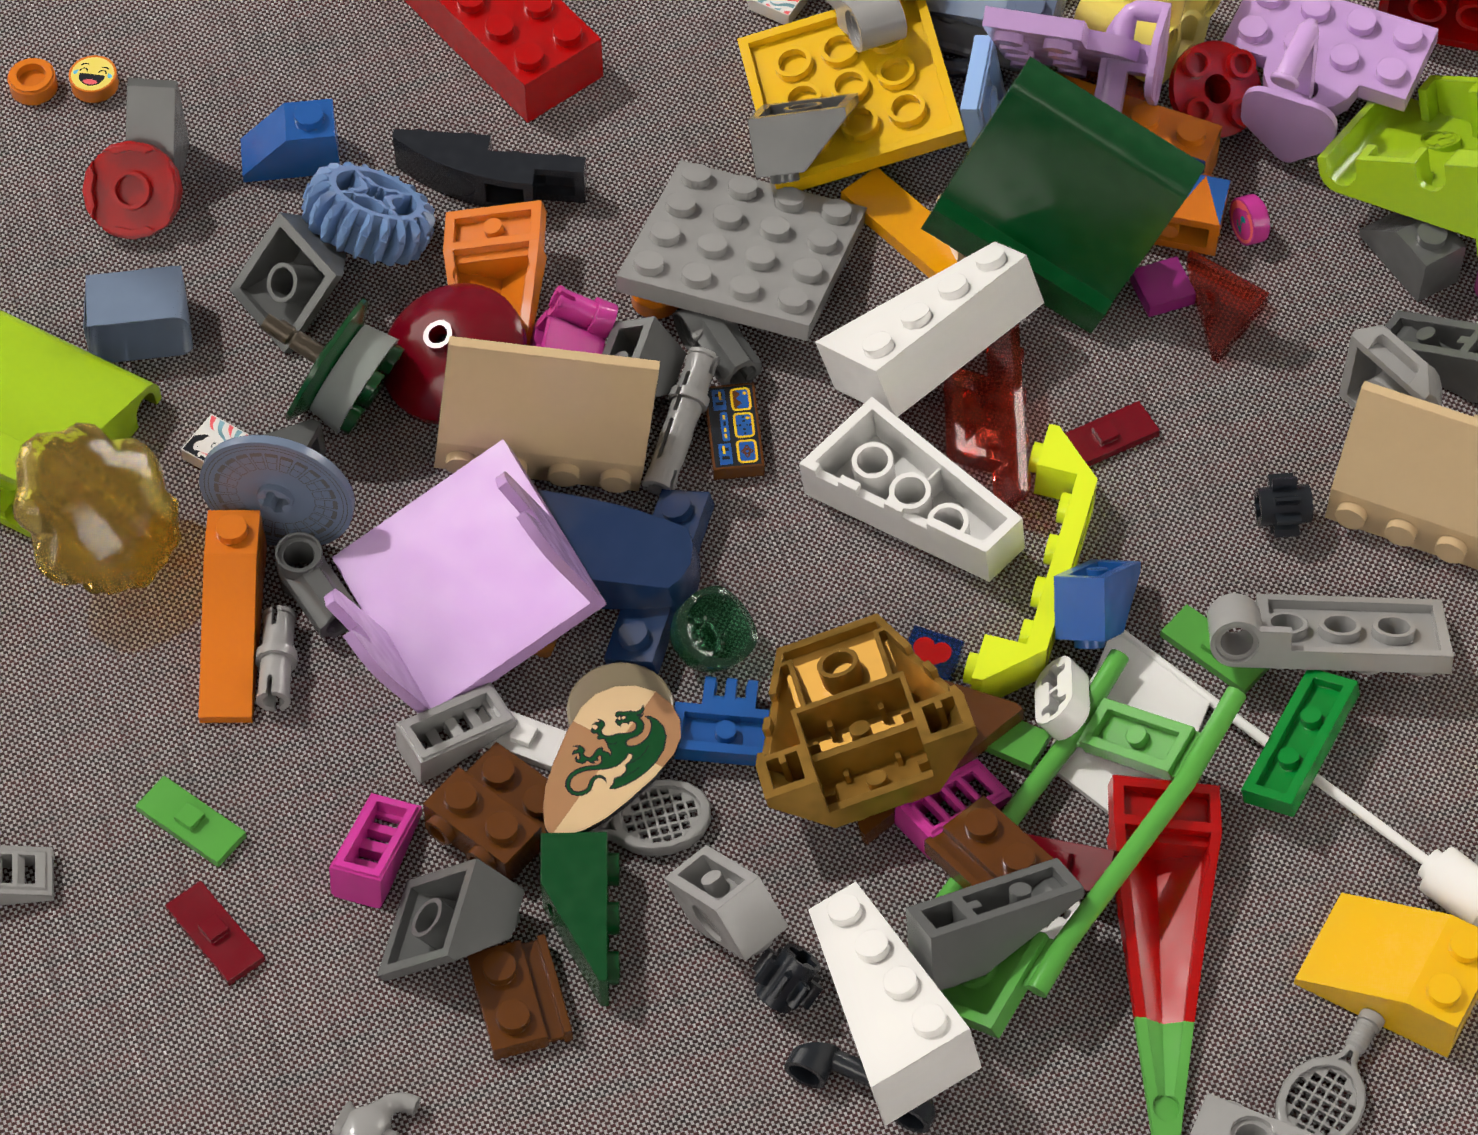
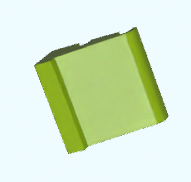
(1414, 159)
(52, 387)

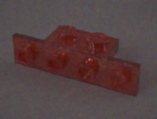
(988, 419)

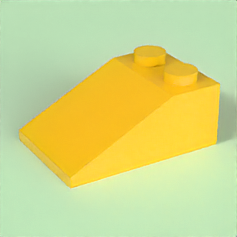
(1400, 962)

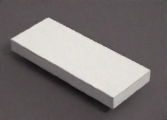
(530, 740)

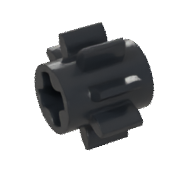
(1283, 505)
(787, 978)

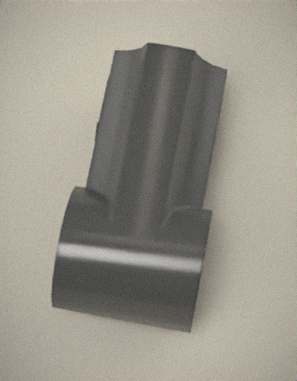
(737, 359)
(309, 583)

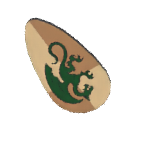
(609, 757)

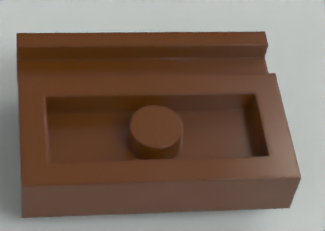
(982, 845)
(519, 997)

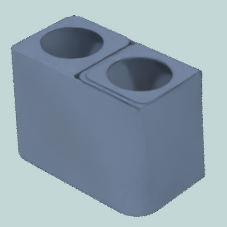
(137, 314)

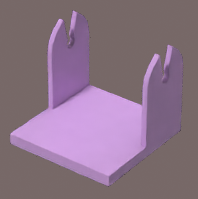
(461, 584)

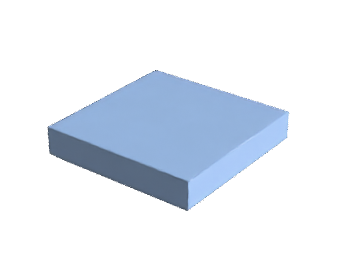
(982, 87)

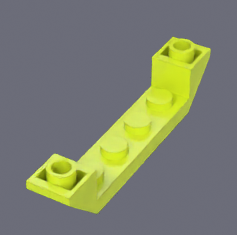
(1065, 476)

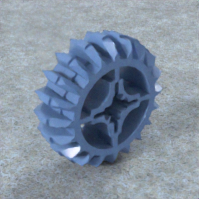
(368, 213)

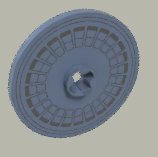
(284, 481)

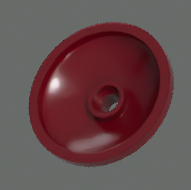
(453, 310)

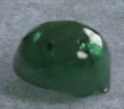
(699, 640)

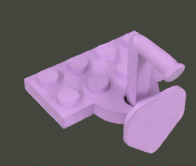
(1078, 49)
(1326, 52)

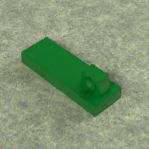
(1300, 742)

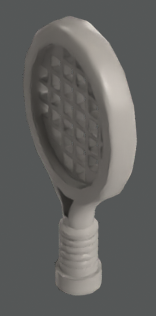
(631, 841)
(1367, 1025)

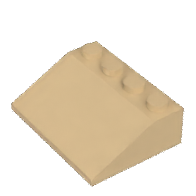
(558, 410)
(1410, 475)

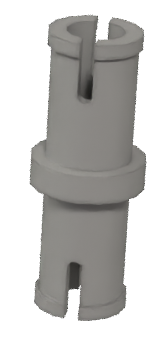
(276, 658)

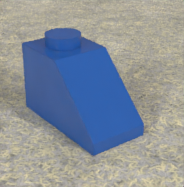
(291, 142)
(1094, 601)

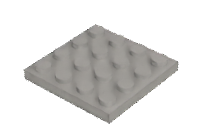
(742, 250)

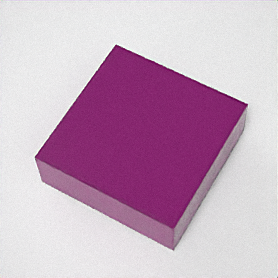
(1163, 286)

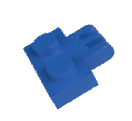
(722, 727)

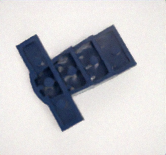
(638, 563)

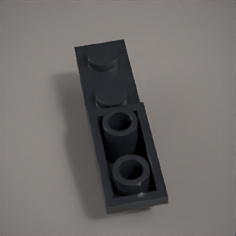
(473, 173)

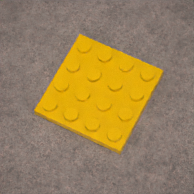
(900, 86)

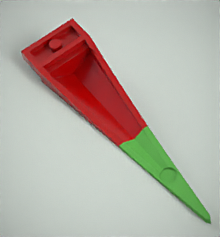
(1164, 931)

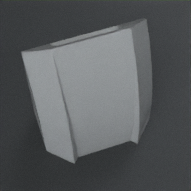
(1387, 361)

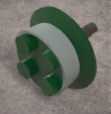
(342, 371)

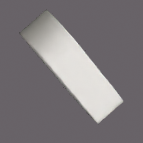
(1062, 698)

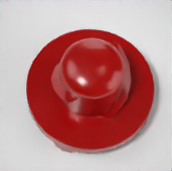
(1211, 83)

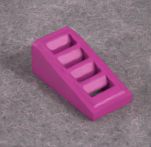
(911, 816)
(366, 880)

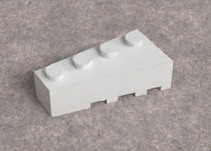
(931, 329)
(912, 491)
(897, 1015)

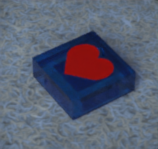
(939, 649)

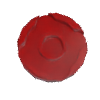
(132, 190)

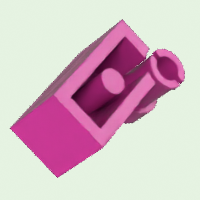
(574, 323)

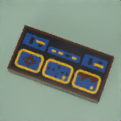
(734, 432)

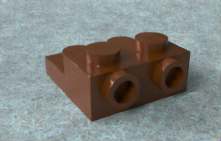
(491, 811)

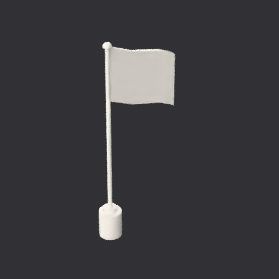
(1164, 690)

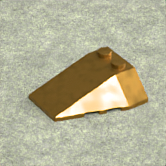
(858, 725)

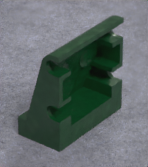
(1067, 189)

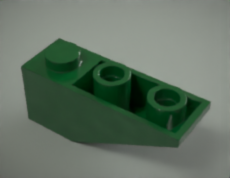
(576, 900)

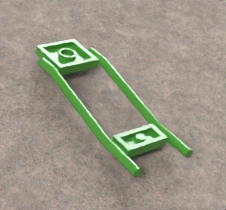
(1127, 738)

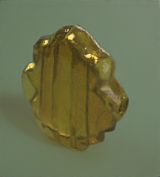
(95, 509)

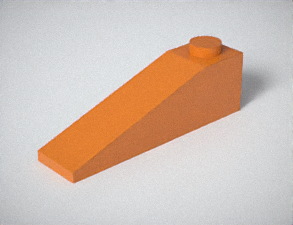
(231, 615)

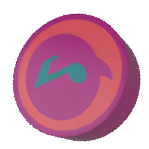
(1249, 219)

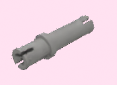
(687, 403)

